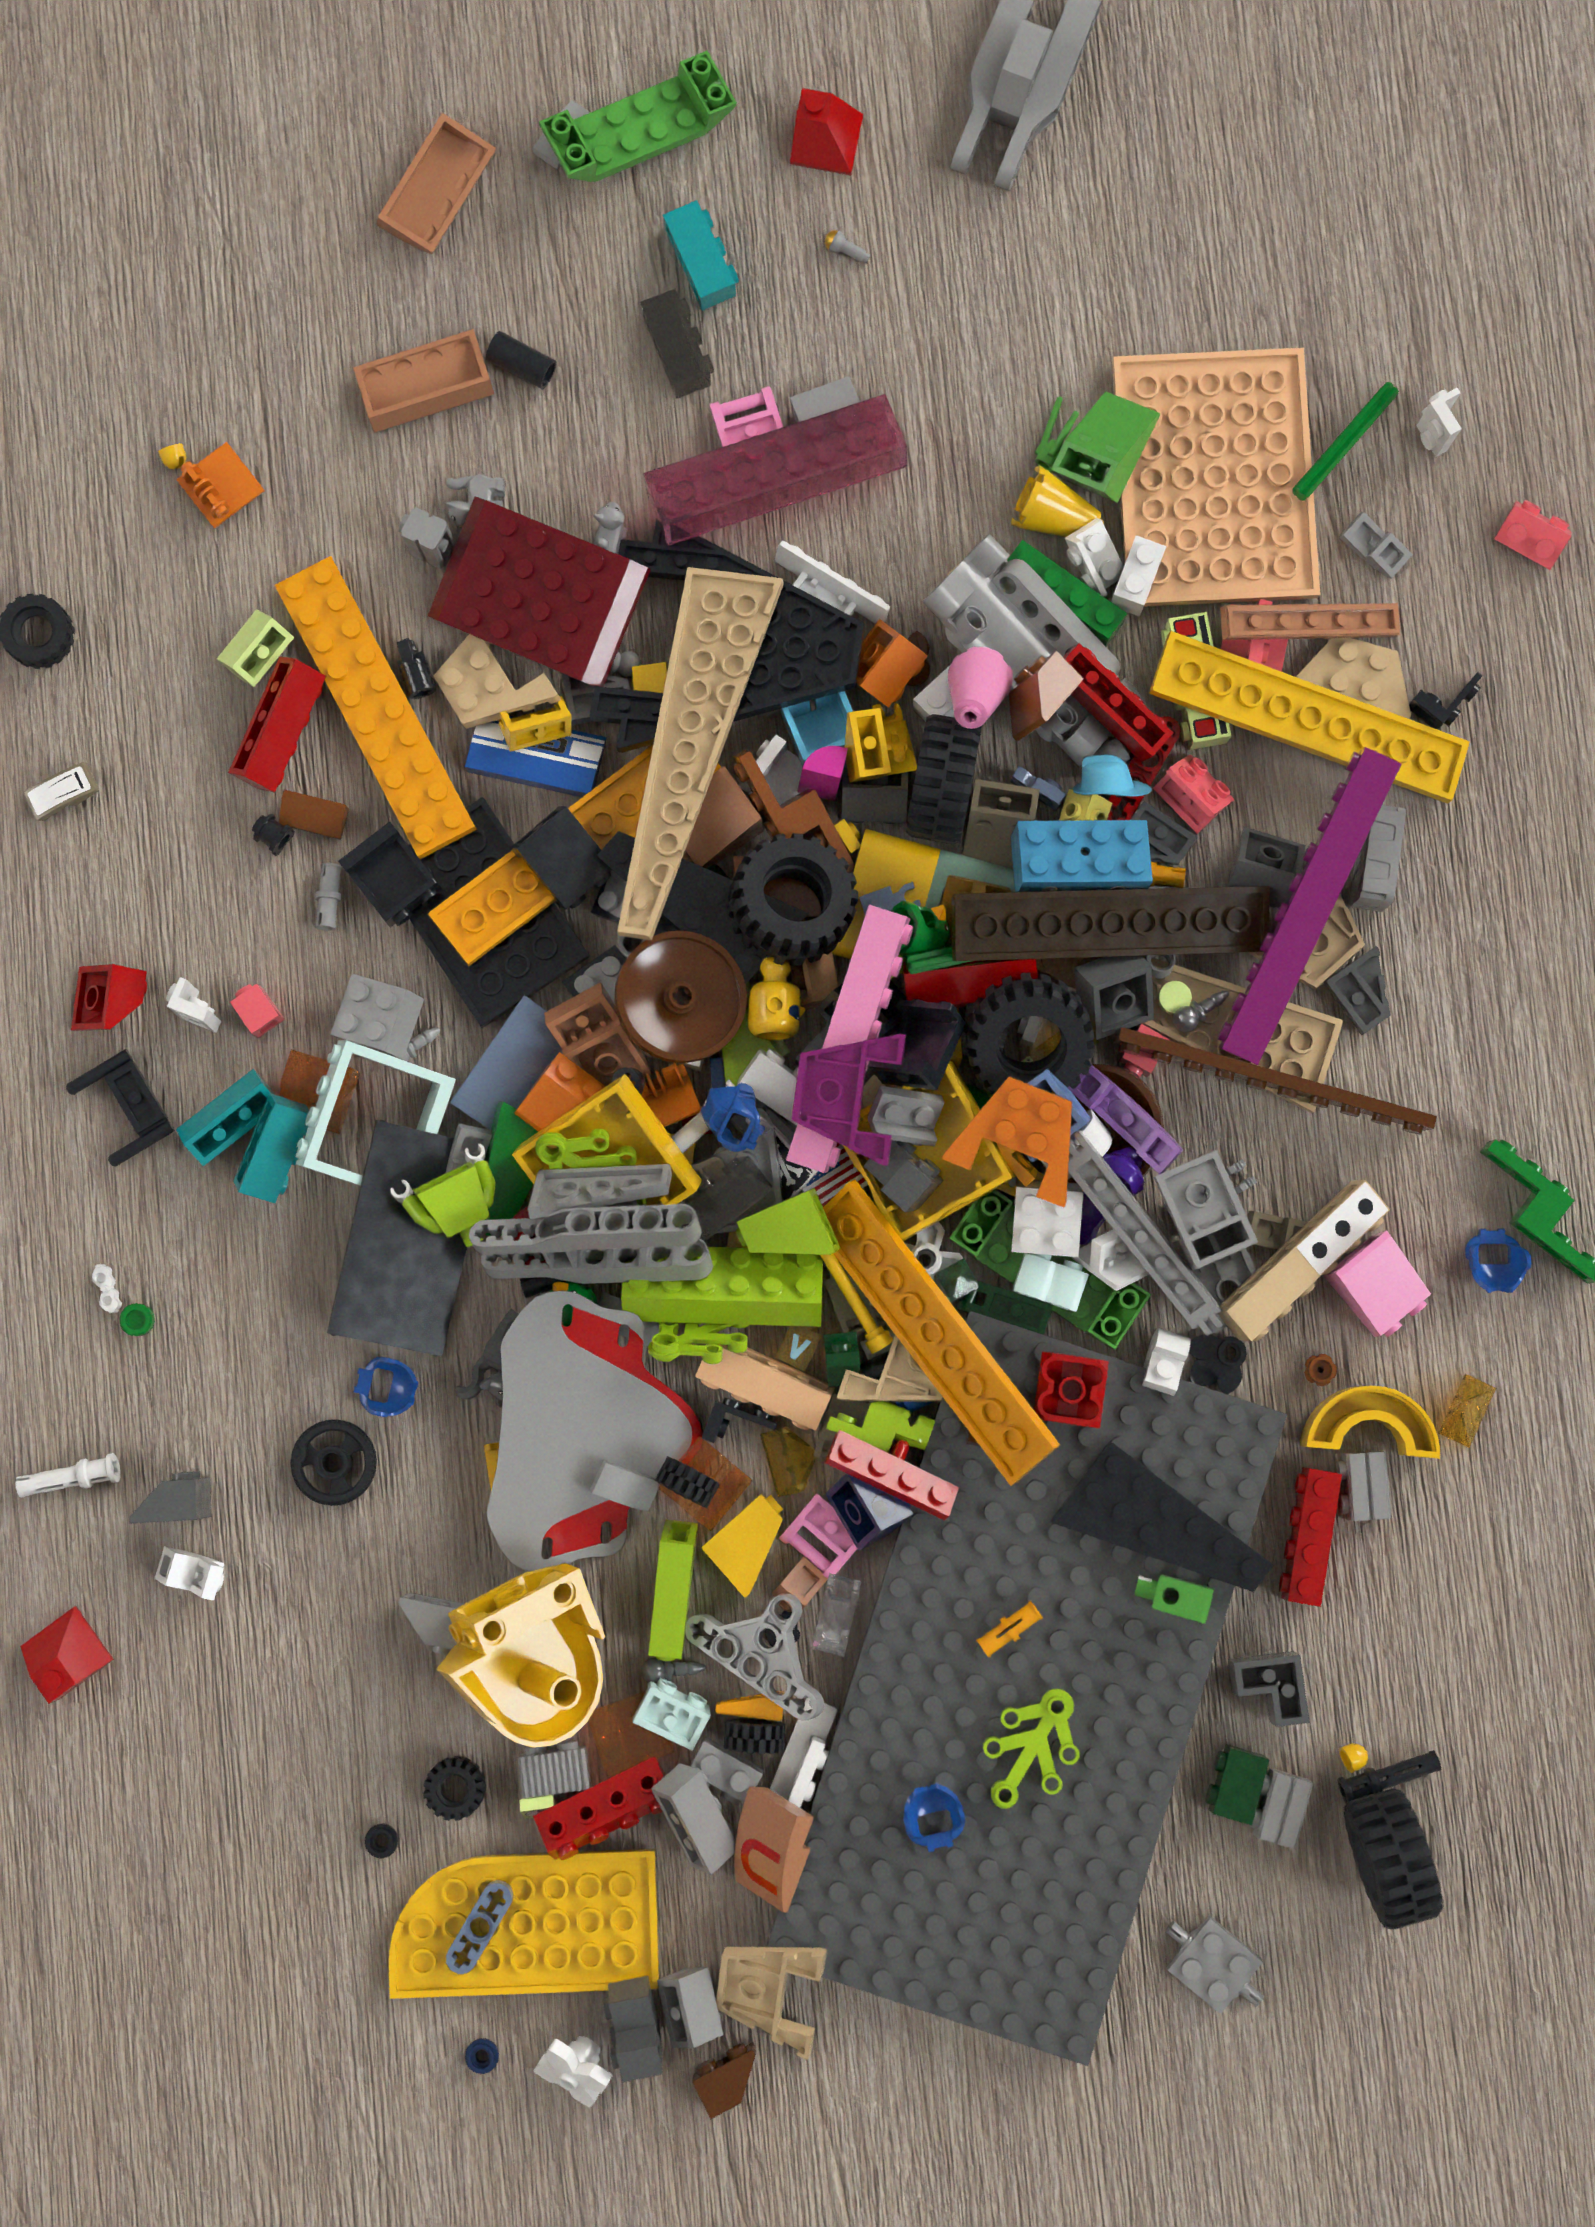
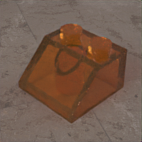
(301, 1082)

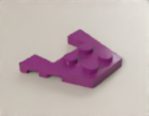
(832, 1089)

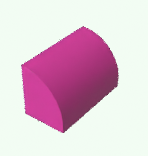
(823, 771)

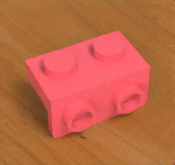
(1534, 534)

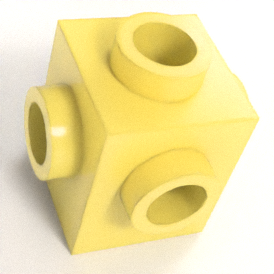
(1084, 807)

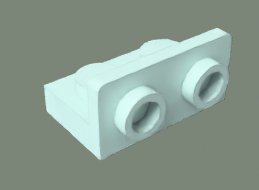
(672, 1713)

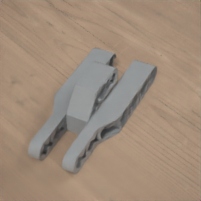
(1007, 72)
(609, 1233)

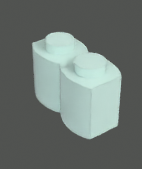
(1051, 1281)

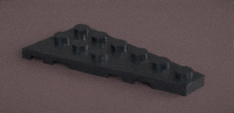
(700, 903)
(1142, 1513)

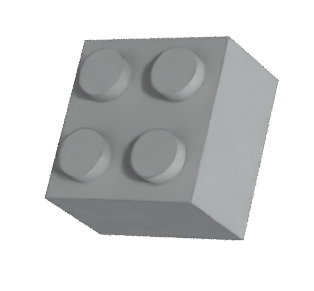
(377, 1016)

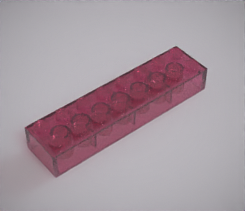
(776, 469)

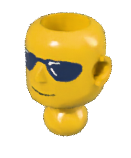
(774, 1003)

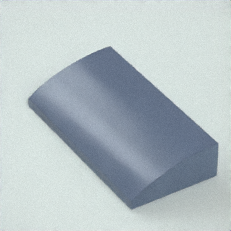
(508, 1064)

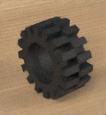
(687, 1482)
(754, 1736)
(475, 1788)

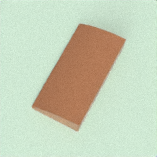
(435, 185)
(423, 380)

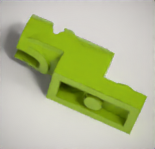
(883, 1425)

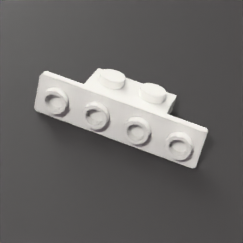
(829, 586)
(803, 1756)

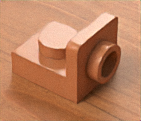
(801, 1582)

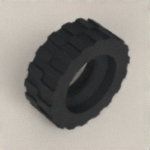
(31, 606)

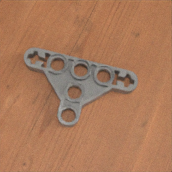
(774, 1661)

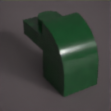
(841, 1354)

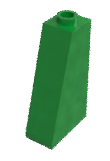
(511, 1181)

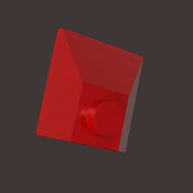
(825, 133)
(106, 996)
(64, 1655)

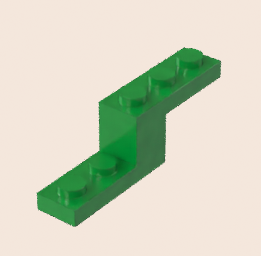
(1541, 1209)

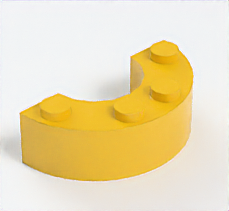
(1391, 1408)

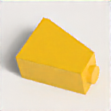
(745, 1542)

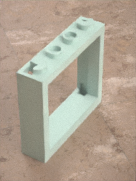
(328, 1091)

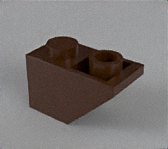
(724, 2081)

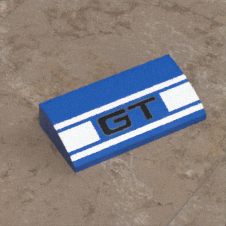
(559, 765)

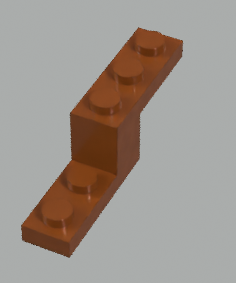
(793, 816)

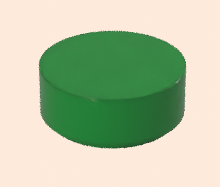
(137, 1319)

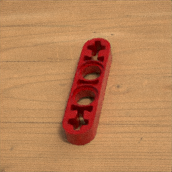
(1145, 774)

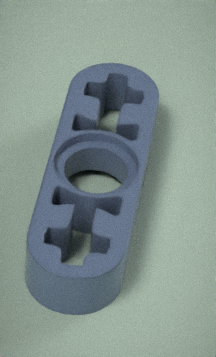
(459, 1943)

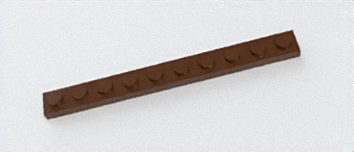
(1261, 1077)

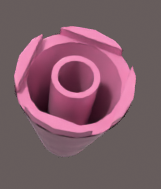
(978, 685)

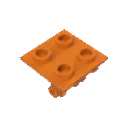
(219, 484)
(671, 1095)

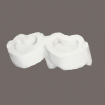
(109, 1298)

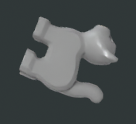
(478, 486)
(610, 527)

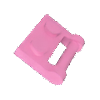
(749, 425)
(825, 1524)

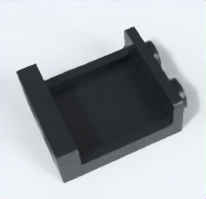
(563, 857)
(390, 875)
(929, 1044)

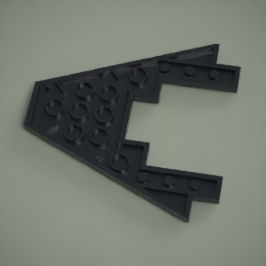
(803, 656)

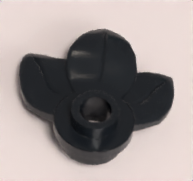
(1213, 1366)

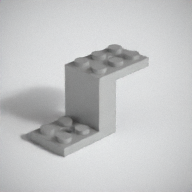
(1212, 1232)

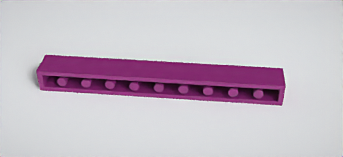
(1309, 905)

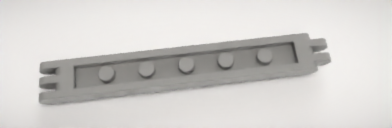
(1142, 1236)

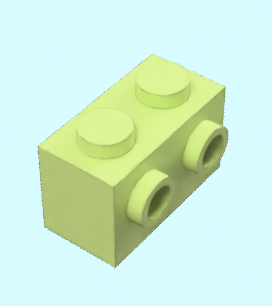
(255, 648)

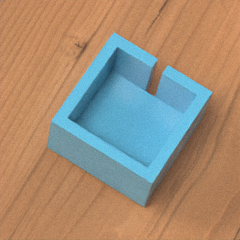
(819, 727)

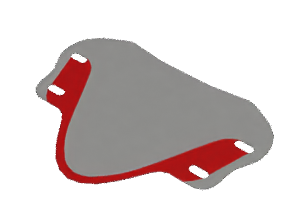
(564, 1411)

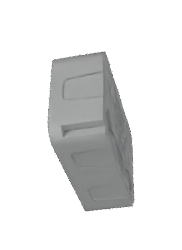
(1378, 862)

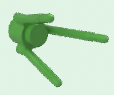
(1046, 451)

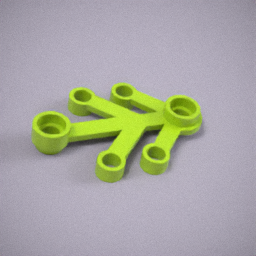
(566, 1147)
(667, 1346)
(1035, 1744)

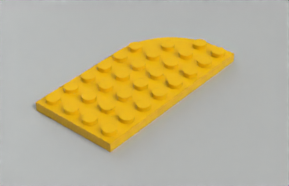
(566, 1930)

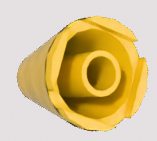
(1052, 506)

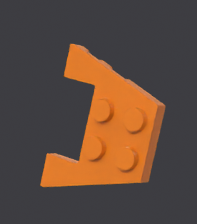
(1026, 1122)

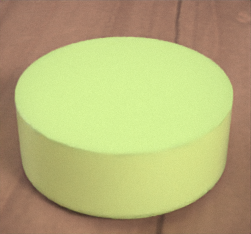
(1173, 996)

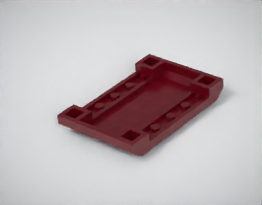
(539, 592)

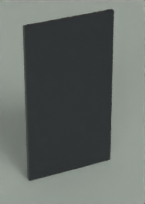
(395, 1274)

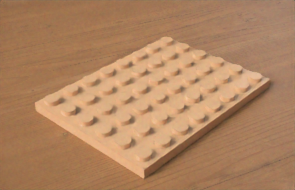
(1222, 475)

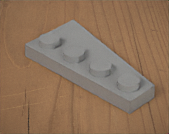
(596, 1187)

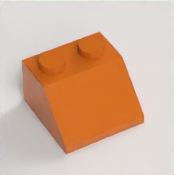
(888, 663)
(556, 1092)

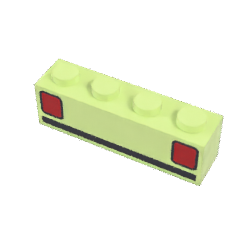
(1197, 728)

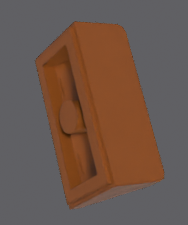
(313, 814)

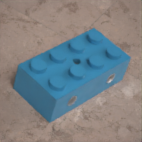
(1081, 855)

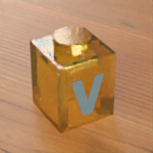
(799, 1346)

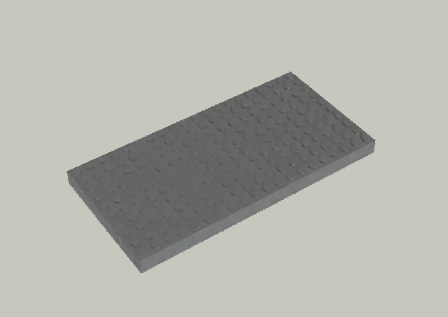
(1035, 1898)

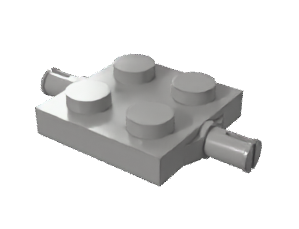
(1214, 1964)

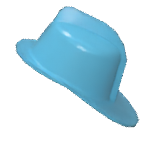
(1108, 776)

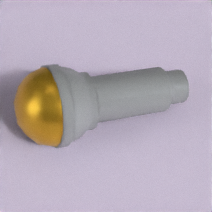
(837, 242)

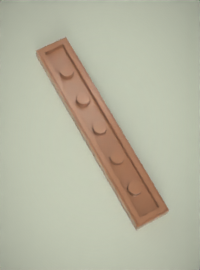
(1309, 621)

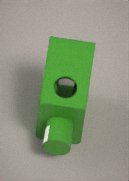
(1193, 1599)

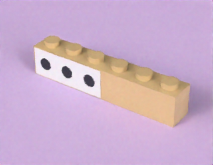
(1303, 1260)

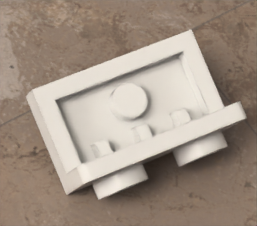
(1438, 424)

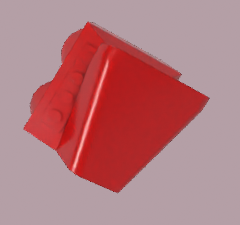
(1071, 1389)

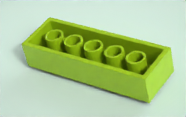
(739, 1290)

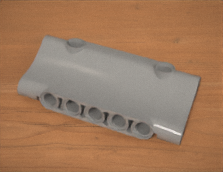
(1021, 618)

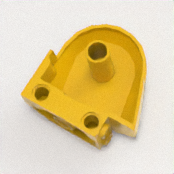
(529, 1656)

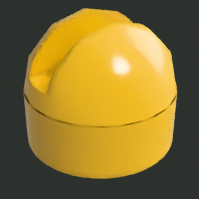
(173, 456)
(1353, 1756)

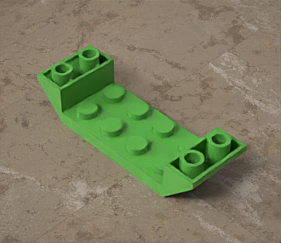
(641, 123)
(988, 1237)

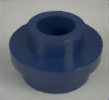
(479, 2066)

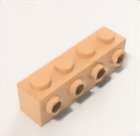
(770, 1385)

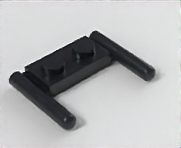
(135, 1100)

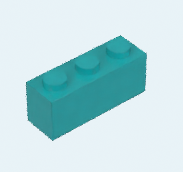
(700, 254)
(225, 1118)
(272, 1149)

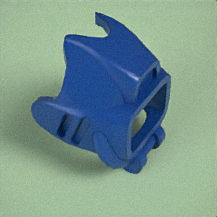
(721, 1105)
(1498, 1276)
(401, 1392)
(930, 1800)

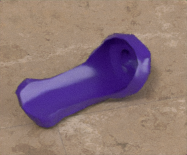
(1126, 1166)

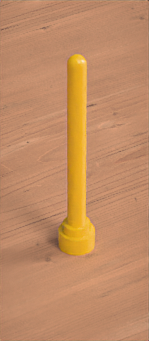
(876, 1336)

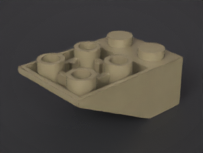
(993, 817)

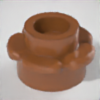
(1329, 1369)

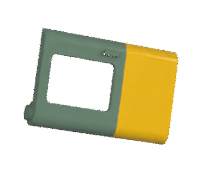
(898, 861)

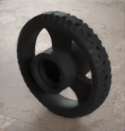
(341, 1491)

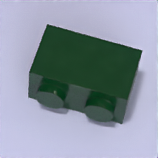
(1237, 1784)

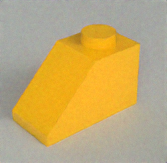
(866, 745)

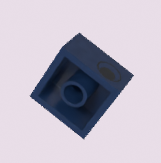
(866, 1510)

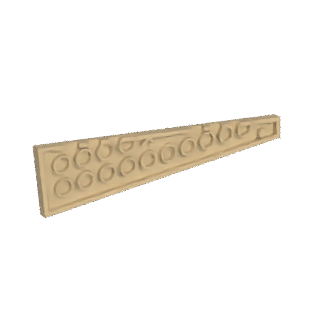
(708, 669)
(1298, 1046)

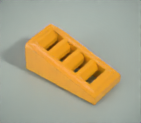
(751, 1706)

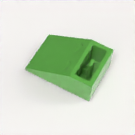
(1106, 446)

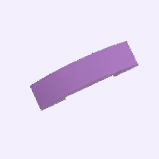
(1127, 1119)

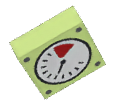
(535, 1805)

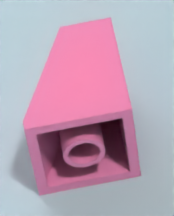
(1379, 1284)

